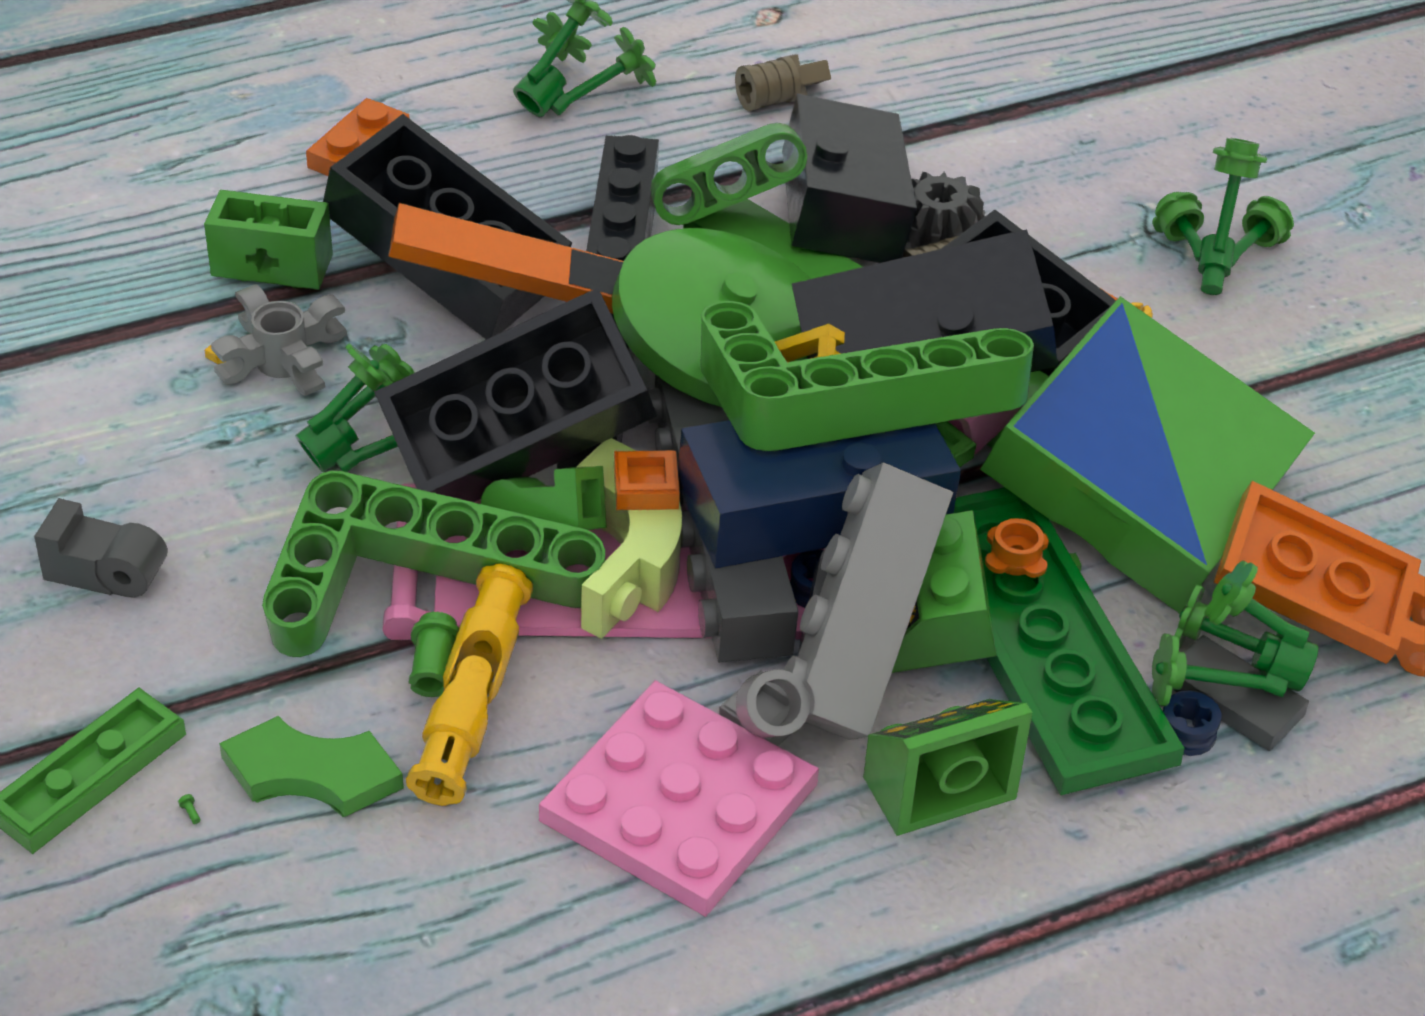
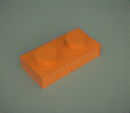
(350, 133)

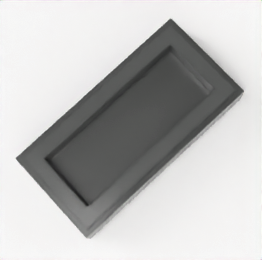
(1248, 710)

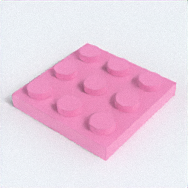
(679, 797)

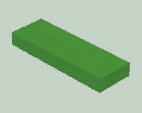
(87, 769)

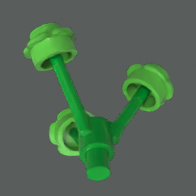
(1265, 220)

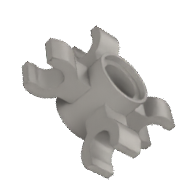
(279, 339)

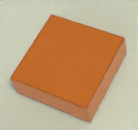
(646, 480)

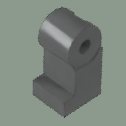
(97, 552)

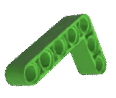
(855, 392)
(415, 546)

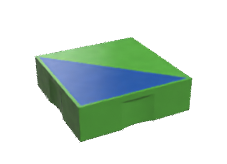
(1145, 451)

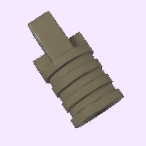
(777, 81)

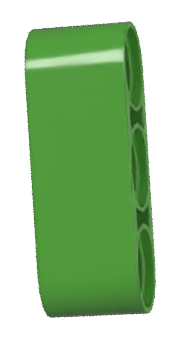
(756, 174)

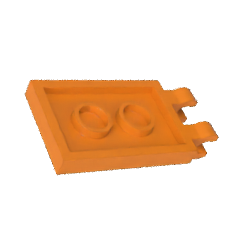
(1330, 577)

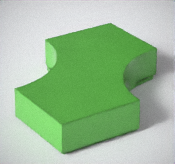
(337, 771)

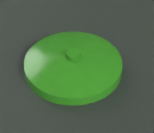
(681, 273)

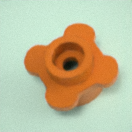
(1017, 548)

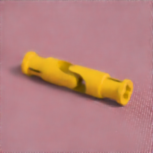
(460, 714)

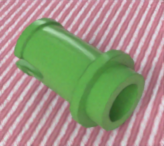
(433, 644)

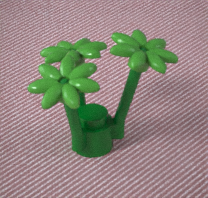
(543, 84)

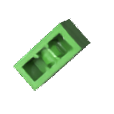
(269, 239)

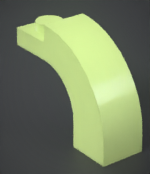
(643, 565)

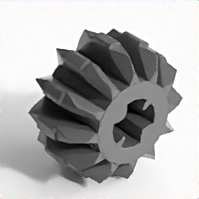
(943, 208)

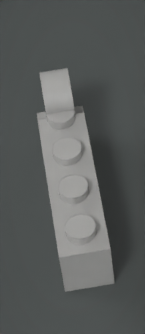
(861, 609)

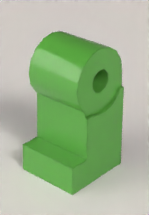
(573, 500)

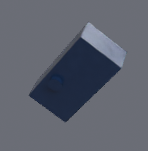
(791, 499)

